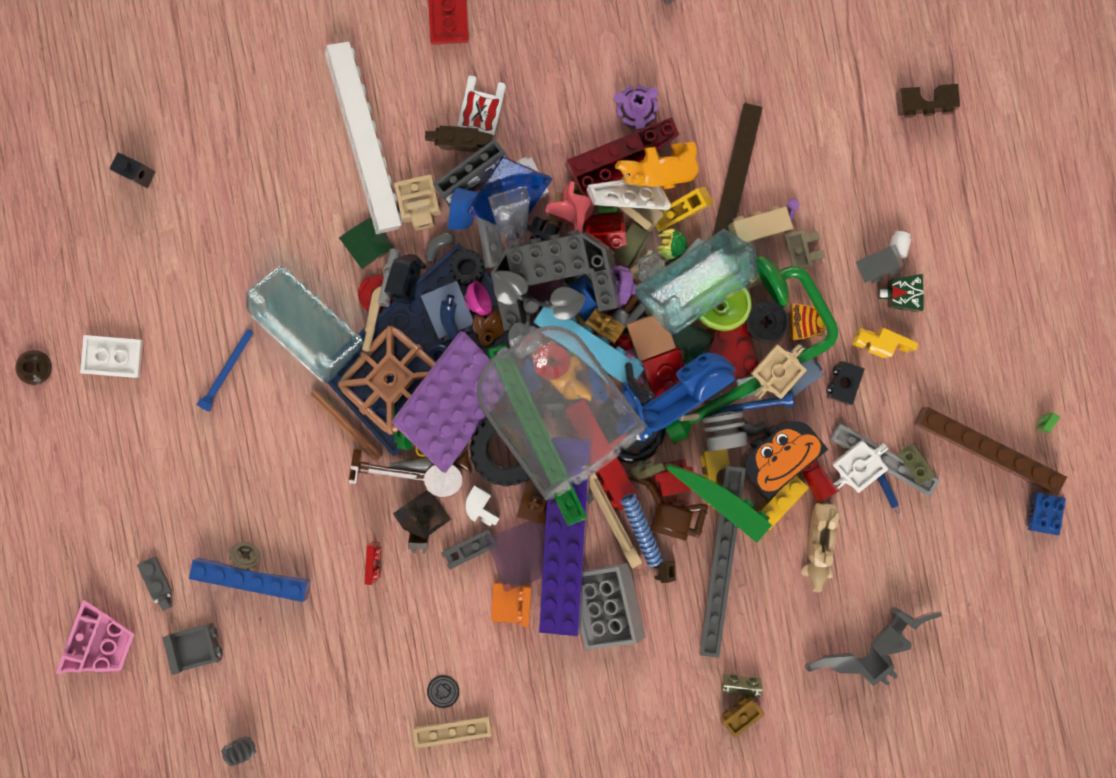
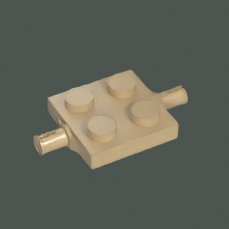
(778, 371)

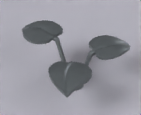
(510, 287)

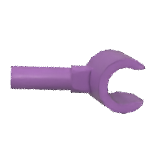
(793, 205)

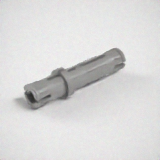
(384, 299)

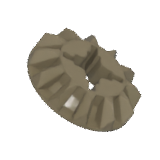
(244, 549)

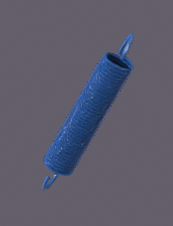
(888, 491)

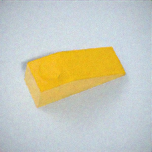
(684, 208)

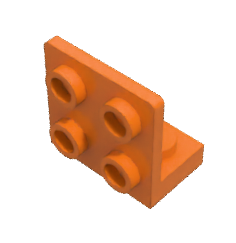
(511, 605)

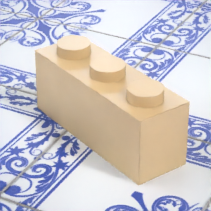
(761, 224)

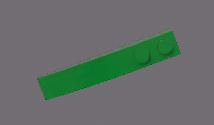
(730, 505)

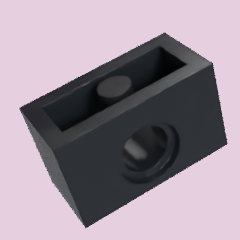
(853, 375)

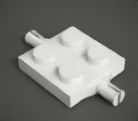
(860, 466)

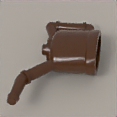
(673, 517)

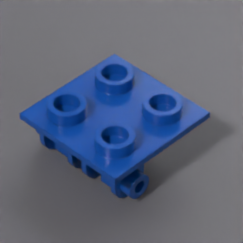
(1047, 513)

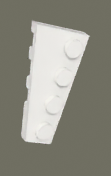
(625, 195)

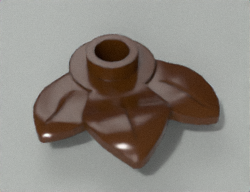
(490, 326)

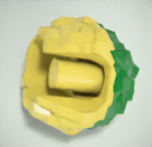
(673, 244)

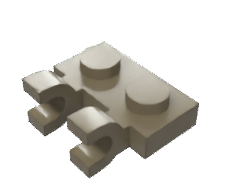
(799, 251)

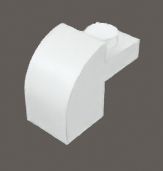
(475, 506)

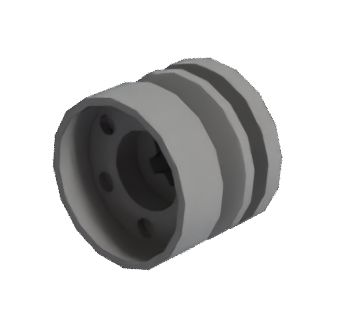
(725, 431)

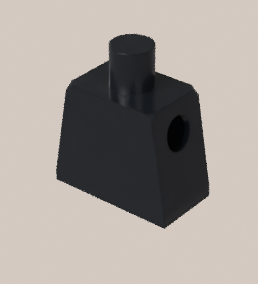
(131, 168)

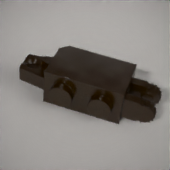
(458, 138)

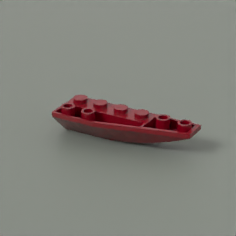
(599, 163)

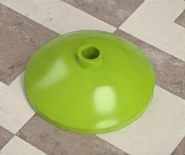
(734, 313)

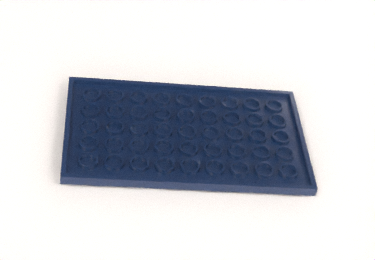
(416, 325)

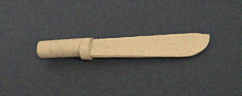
(372, 318)

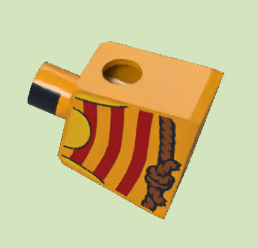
(804, 322)

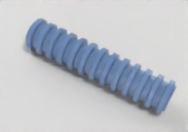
(641, 530)

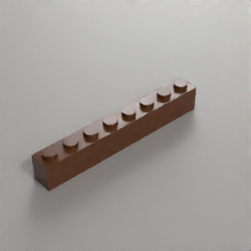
(990, 450)

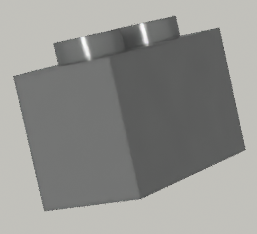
(880, 263)

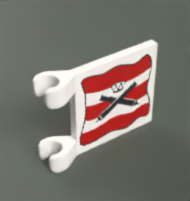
(481, 109)

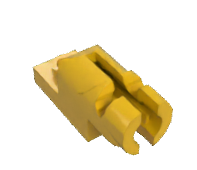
(883, 343)

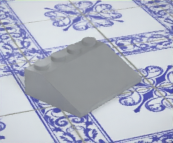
(610, 608)

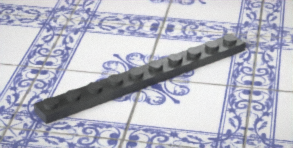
(721, 570)

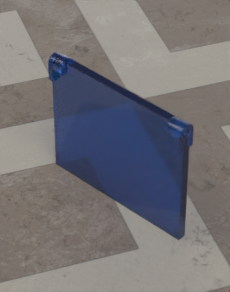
(506, 177)

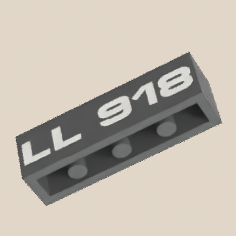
(470, 172)

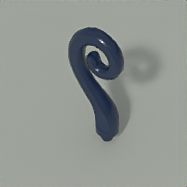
(447, 317)

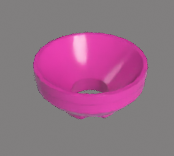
(478, 299)

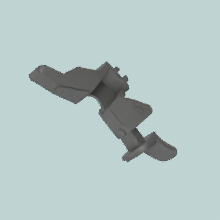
(877, 662)

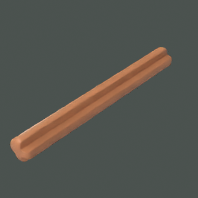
(346, 425)

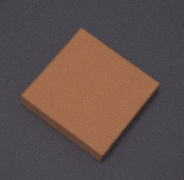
(649, 337)

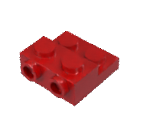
(608, 229)

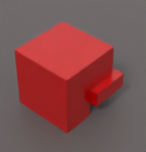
(669, 483)

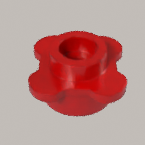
(623, 342)

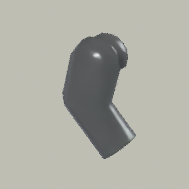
(752, 430)

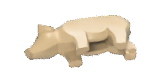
(821, 544)

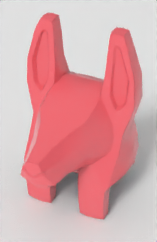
(572, 209)

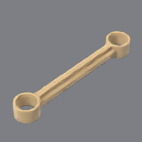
(614, 522)

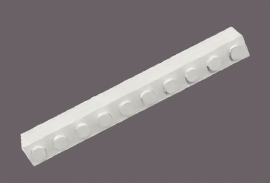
(362, 137)

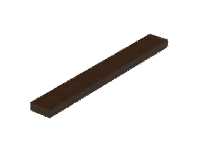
(738, 166)

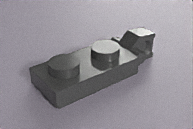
(156, 582)

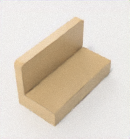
(645, 217)

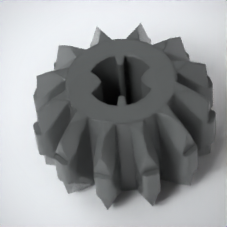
(238, 751)

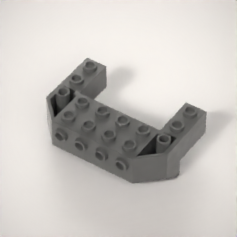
(557, 260)

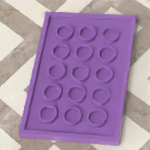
(445, 404)

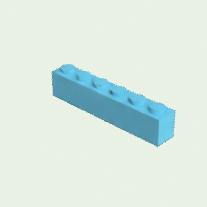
(611, 359)

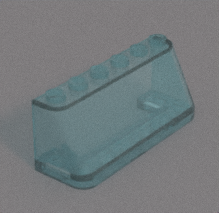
(698, 281)
(302, 323)

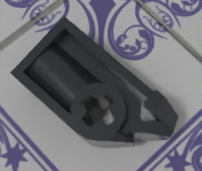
(404, 278)

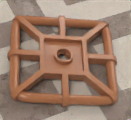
(378, 376)

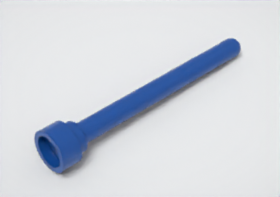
(787, 400)
(207, 401)

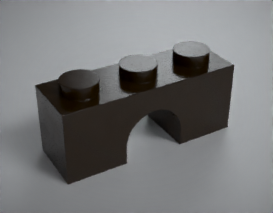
(912, 103)

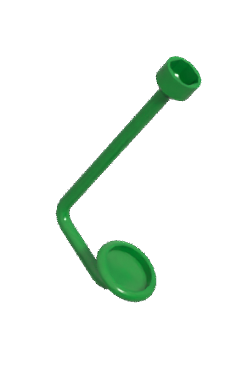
(777, 287)

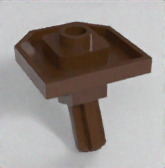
(532, 504)

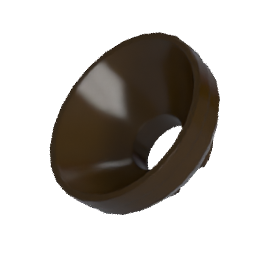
(41, 370)

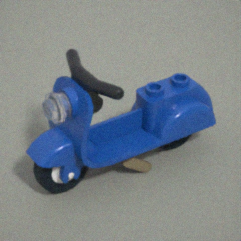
(699, 381)

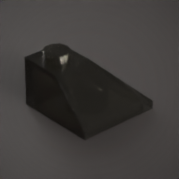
(422, 515)

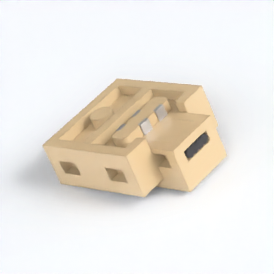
(418, 201)

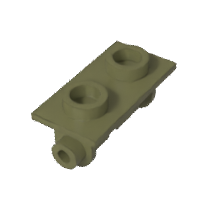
(916, 464)
(750, 685)

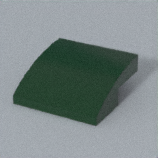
(365, 244)

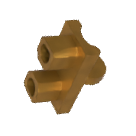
(605, 325)

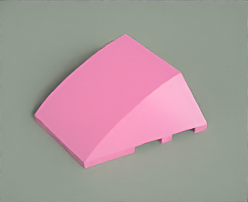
(95, 643)

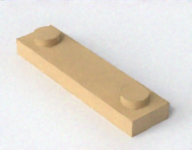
(452, 731)

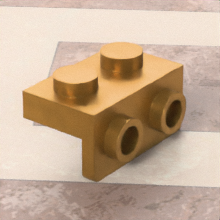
(741, 715)

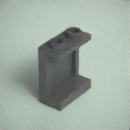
(192, 648)

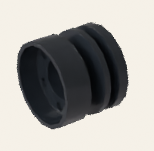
(774, 313)

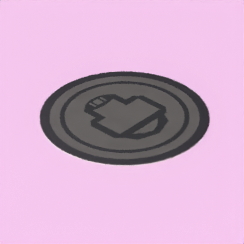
(443, 691)

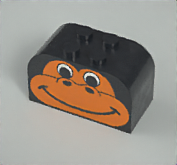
(780, 456)

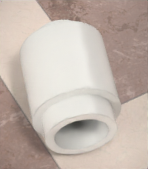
(902, 242)

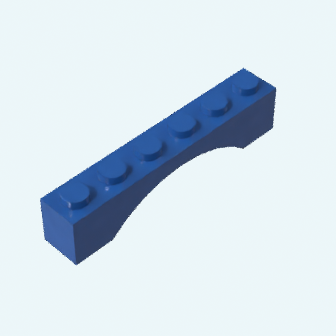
(253, 581)

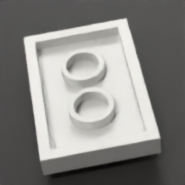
(111, 356)

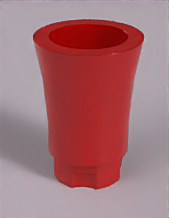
(819, 482)

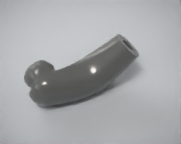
(437, 243)

